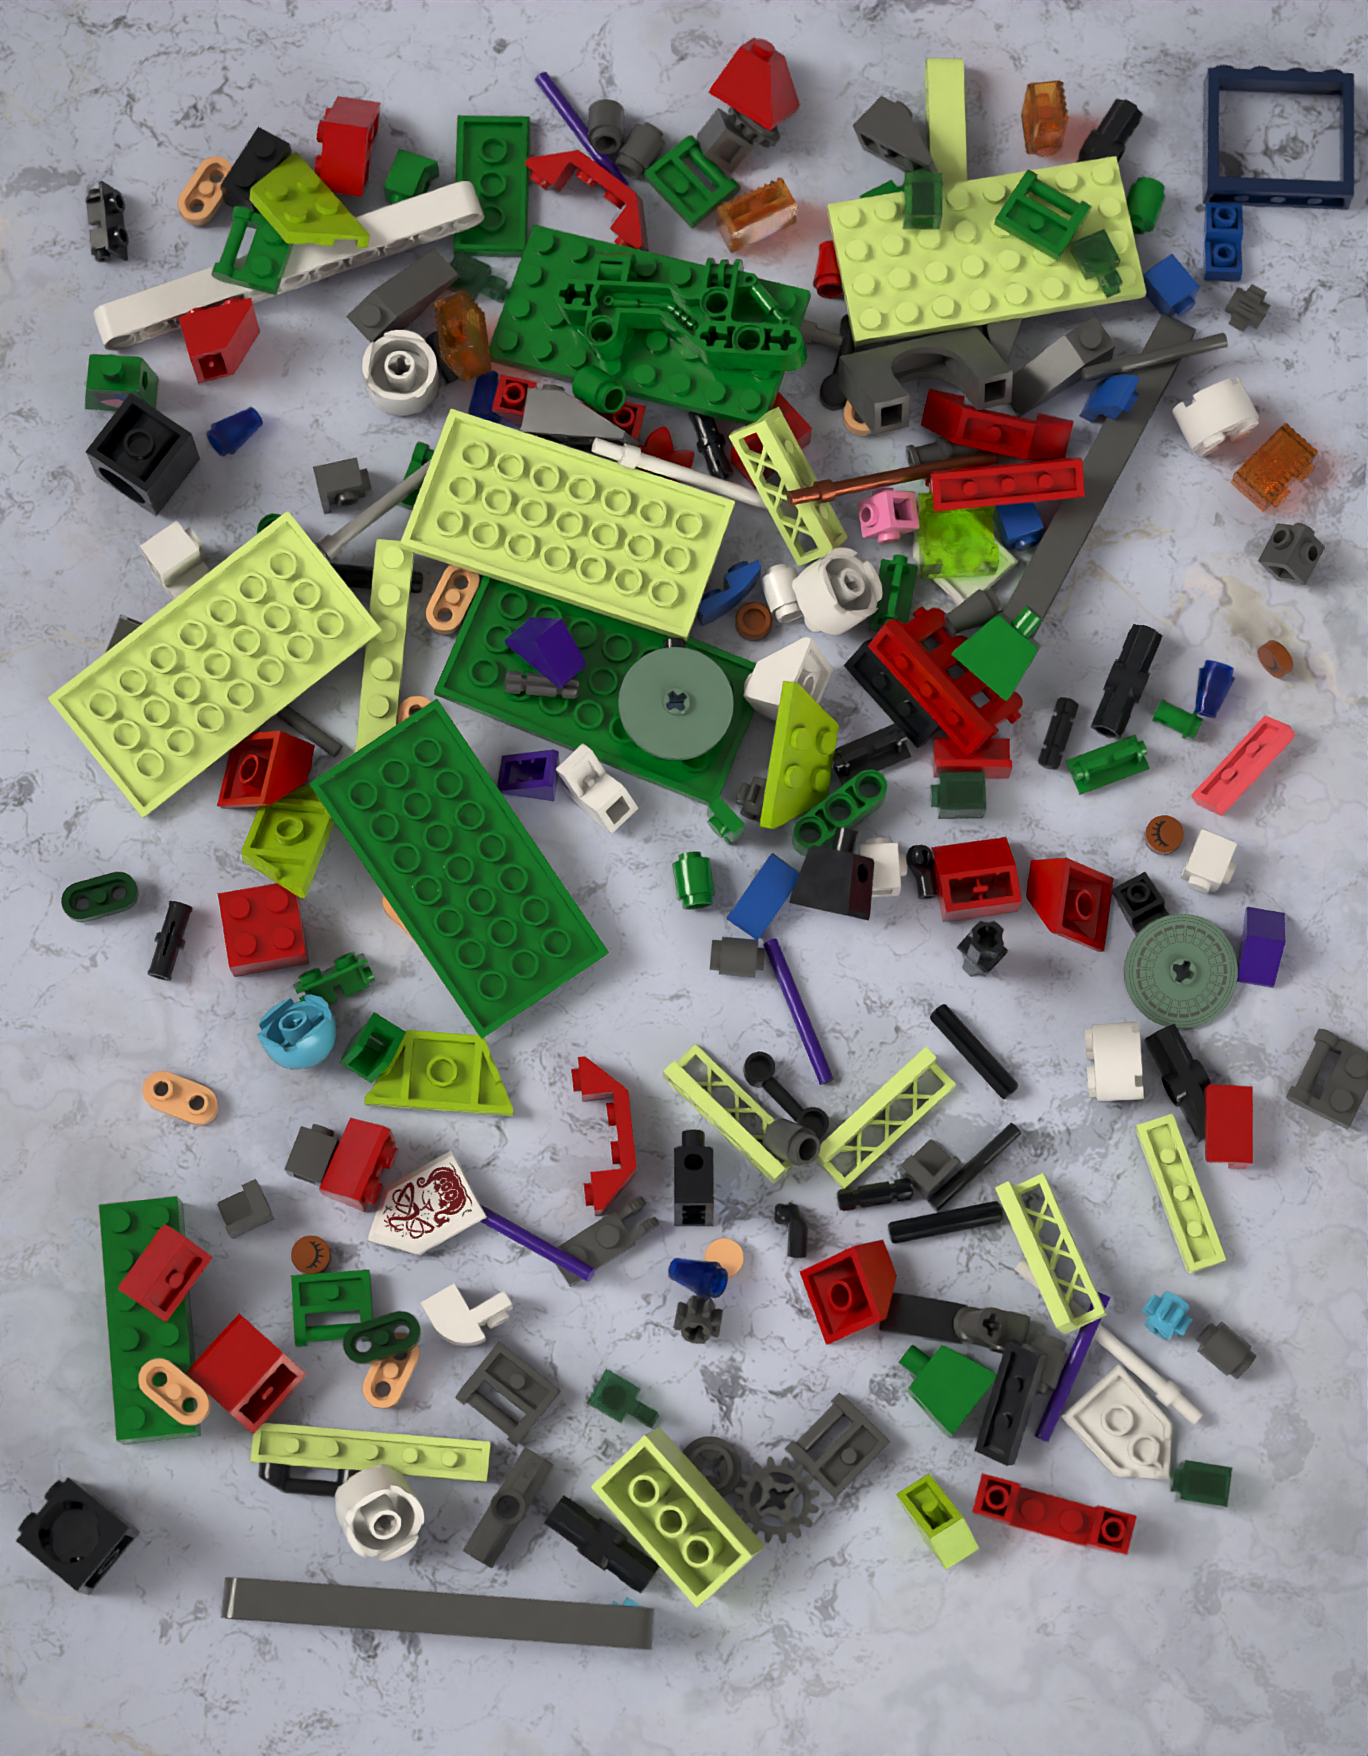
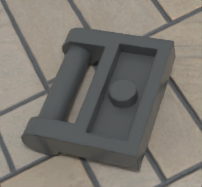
(1345, 1085)
(516, 1383)
(847, 1455)

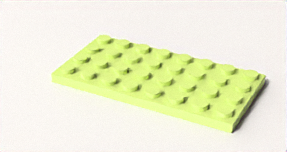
(970, 269)
(568, 524)
(215, 664)

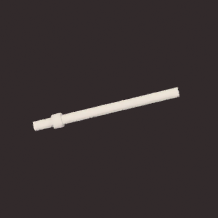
(632, 457)
(1167, 1392)

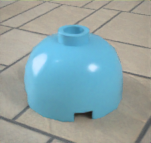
(298, 1032)

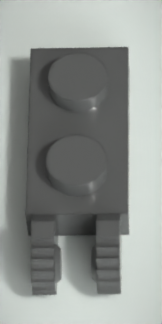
(606, 1239)

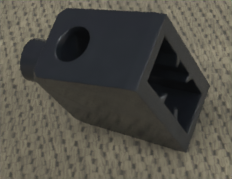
(836, 878)
(693, 1181)

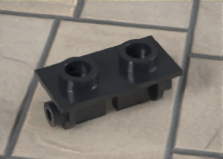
(106, 208)
(872, 752)

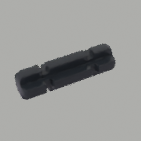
(1058, 733)
(874, 1194)

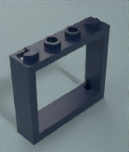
(1273, 191)

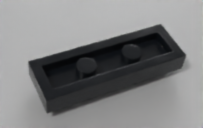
(891, 695)
(1010, 1402)

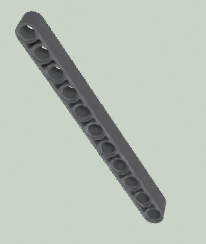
(1100, 473)
(438, 1613)

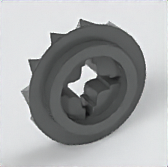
(753, 130)
(712, 1449)

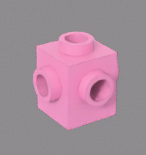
(888, 515)

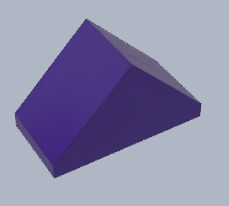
(548, 648)
(529, 774)
(1261, 947)

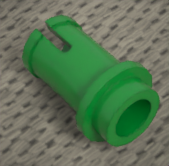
(1177, 719)

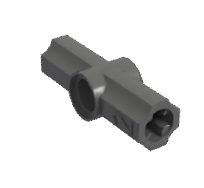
(493, 1530)

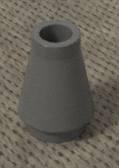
(973, 611)

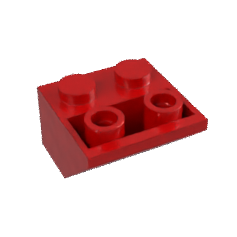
(219, 337)
(976, 879)
(358, 1164)
(246, 1373)

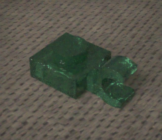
(1098, 258)
(476, 279)
(617, 1398)

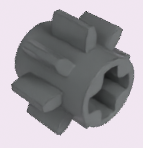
(1247, 308)
(752, 798)
(698, 1319)

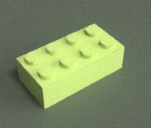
(677, 1516)

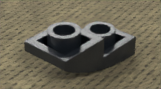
(1139, 902)
(922, 1318)

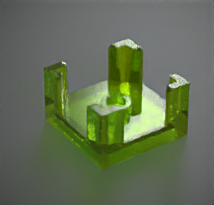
(955, 541)

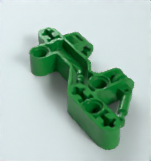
(617, 302)

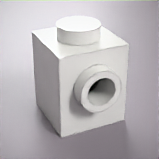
(1209, 862)
(888, 866)

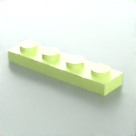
(1180, 1193)

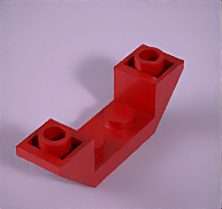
(558, 169)
(512, 396)
(995, 431)
(599, 1085)
(1053, 1516)

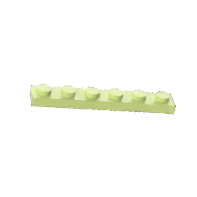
(386, 651)
(364, 1449)

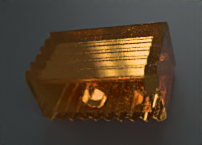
(1044, 117)
(756, 215)
(463, 336)
(1274, 468)

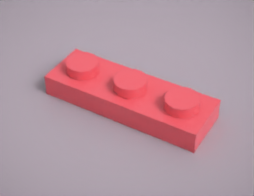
(1243, 765)

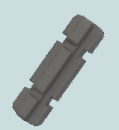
(539, 685)

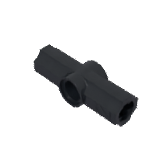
(1112, 133)
(1126, 681)
(982, 948)
(1182, 1076)
(602, 1544)

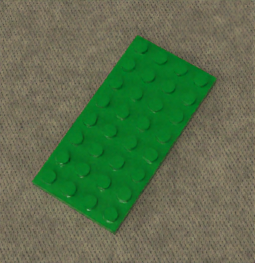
(653, 362)
(610, 647)
(459, 868)

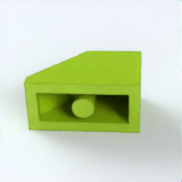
(938, 1521)

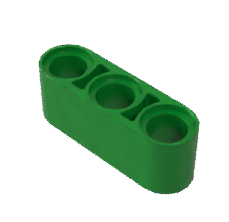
(847, 797)

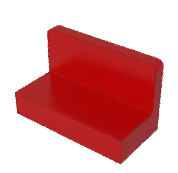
(990, 758)
(1229, 1125)
(165, 1272)

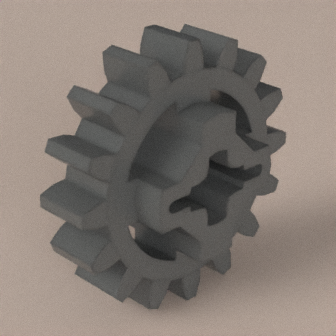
(767, 1484)

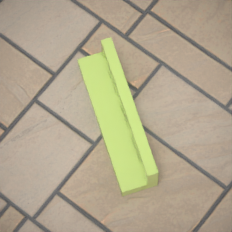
(795, 473)
(873, 1107)
(720, 1117)
(1037, 1259)

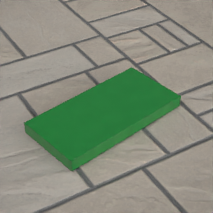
(493, 158)

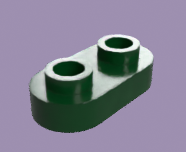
(100, 896)
(381, 1334)

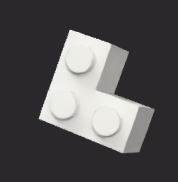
(175, 558)

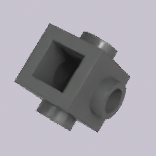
(1291, 553)

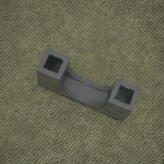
(960, 356)

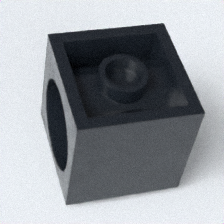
(143, 454)
(113, 1531)

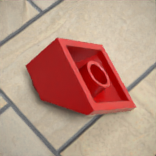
(758, 84)
(264, 769)
(1071, 900)
(850, 1289)

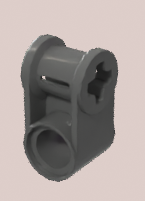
(990, 1327)

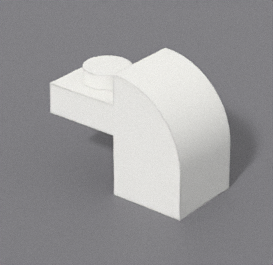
(595, 790)
(460, 1324)

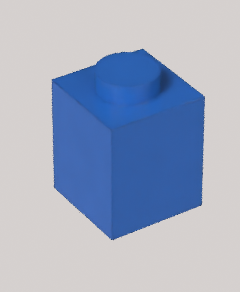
(1170, 287)
(1018, 525)

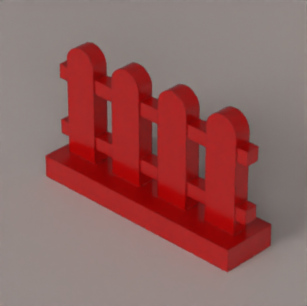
(1006, 484)
(935, 690)

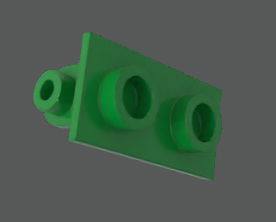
(897, 587)
(1108, 764)
(345, 973)

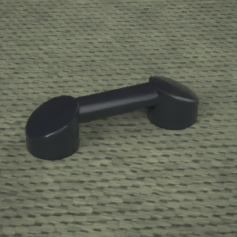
(830, 394)
(759, 1073)
(279, 1478)

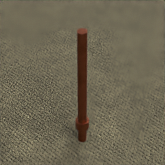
(826, 490)

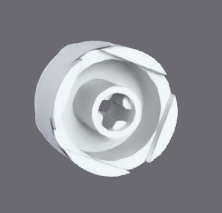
(381, 369)
(1215, 415)
(837, 592)
(1116, 1061)
(379, 1513)

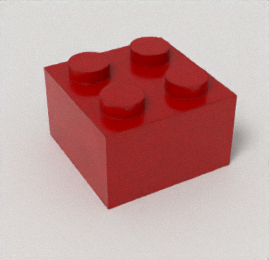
(262, 929)

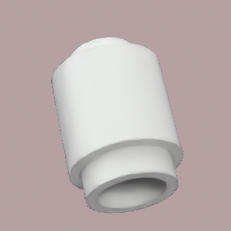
(779, 593)

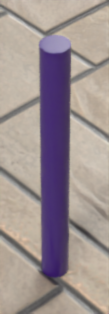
(575, 123)
(798, 1011)
(538, 1245)
(1068, 1375)

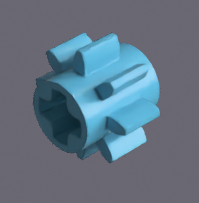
(1166, 1315)

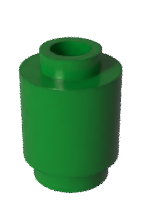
(1144, 204)
(598, 389)
(693, 880)

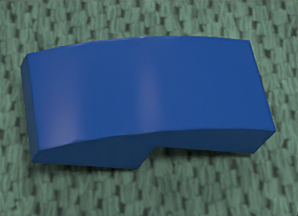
(1223, 241)
(1111, 397)
(737, 584)
(764, 896)

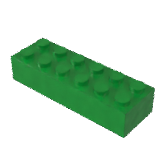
(135, 1331)

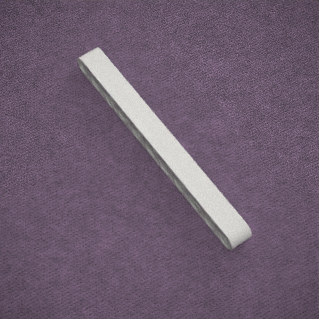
(390, 231)

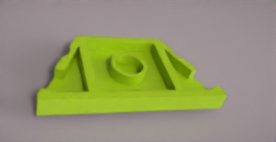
(304, 207)
(799, 757)
(289, 839)
(442, 1075)

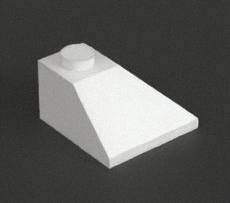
(797, 663)

